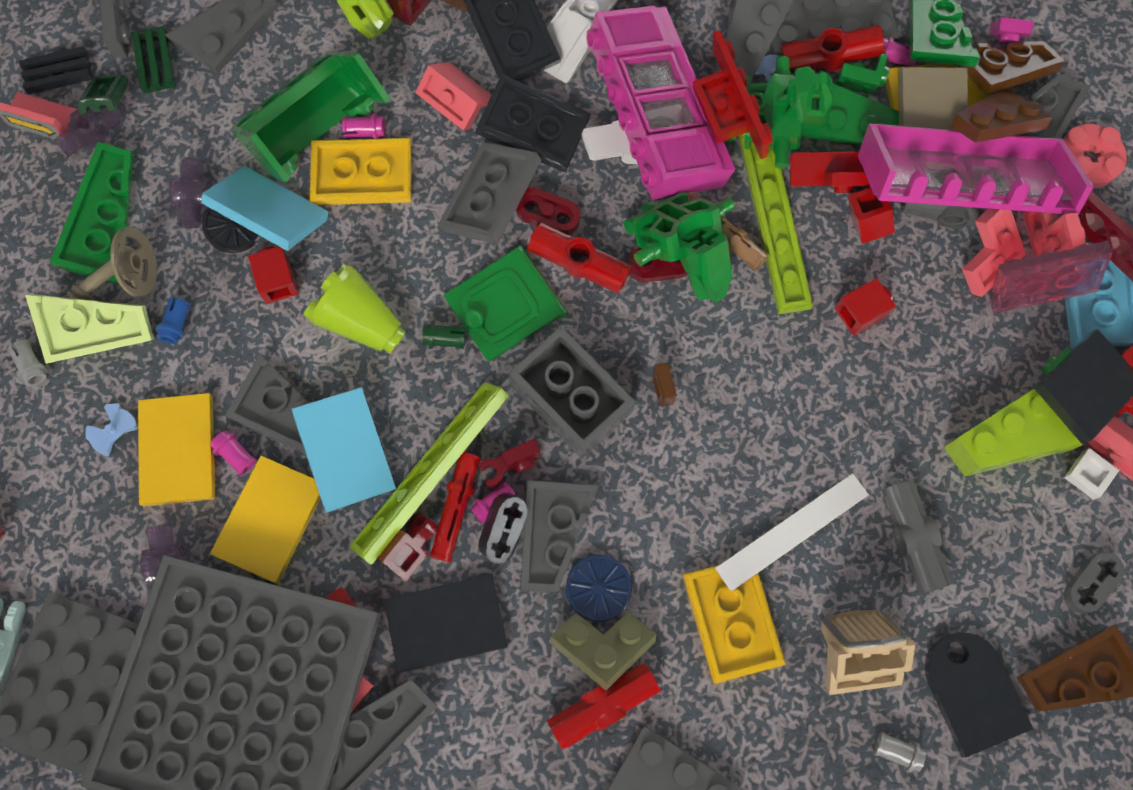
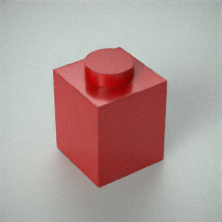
(870, 216)
(273, 274)
(865, 306)

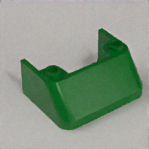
(306, 109)

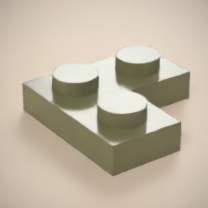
(606, 655)

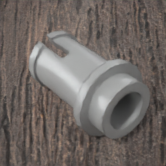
(29, 368)
(900, 752)

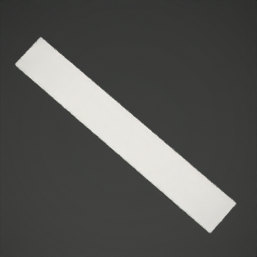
(791, 532)

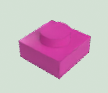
(1011, 29)

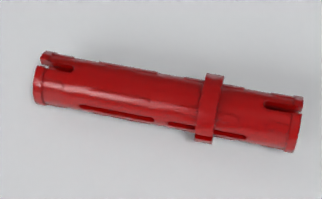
(451, 520)

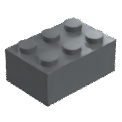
(571, 392)

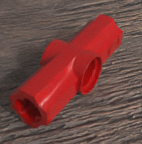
(850, 47)
(560, 249)
(603, 707)

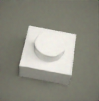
(1091, 474)

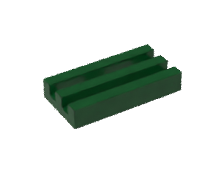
(149, 37)
(109, 94)

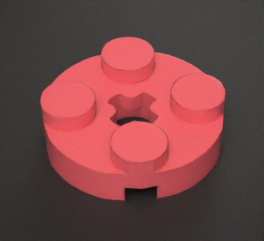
(1105, 144)

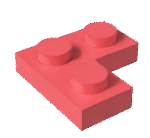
(1052, 233)
(1000, 244)

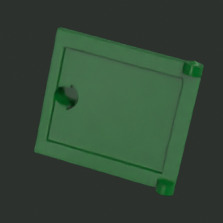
(511, 301)

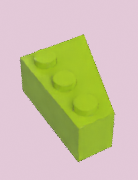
(1012, 436)

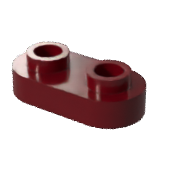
(549, 210)
(656, 271)

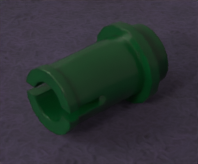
(443, 336)

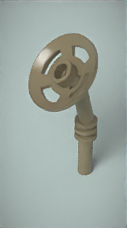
(124, 264)

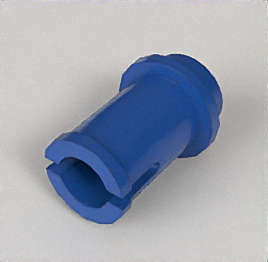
(171, 327)

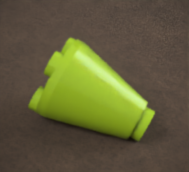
(355, 311)

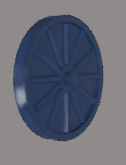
(598, 588)

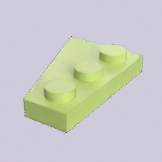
(85, 326)

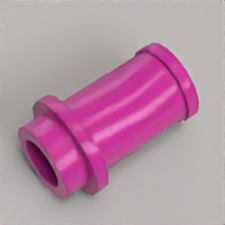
(897, 52)
(364, 126)
(233, 452)
(481, 507)

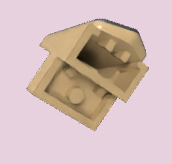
(865, 652)

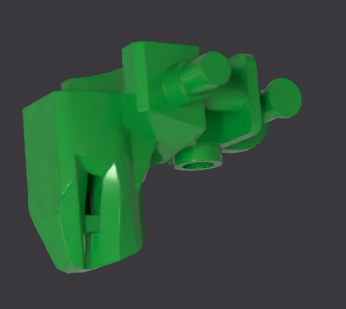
(787, 106)
(686, 233)

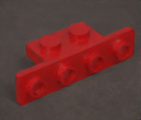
(727, 102)
(827, 169)

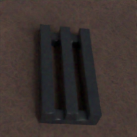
(55, 65)

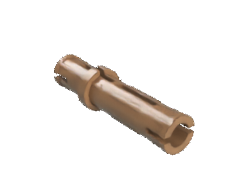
(740, 243)

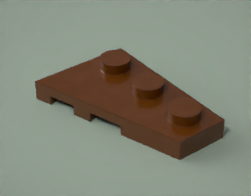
(1012, 64)
(1000, 116)
(1082, 674)

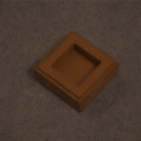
(664, 385)

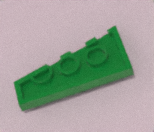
(939, 33)
(850, 117)
(96, 212)

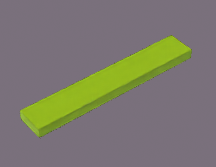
(776, 231)
(428, 472)

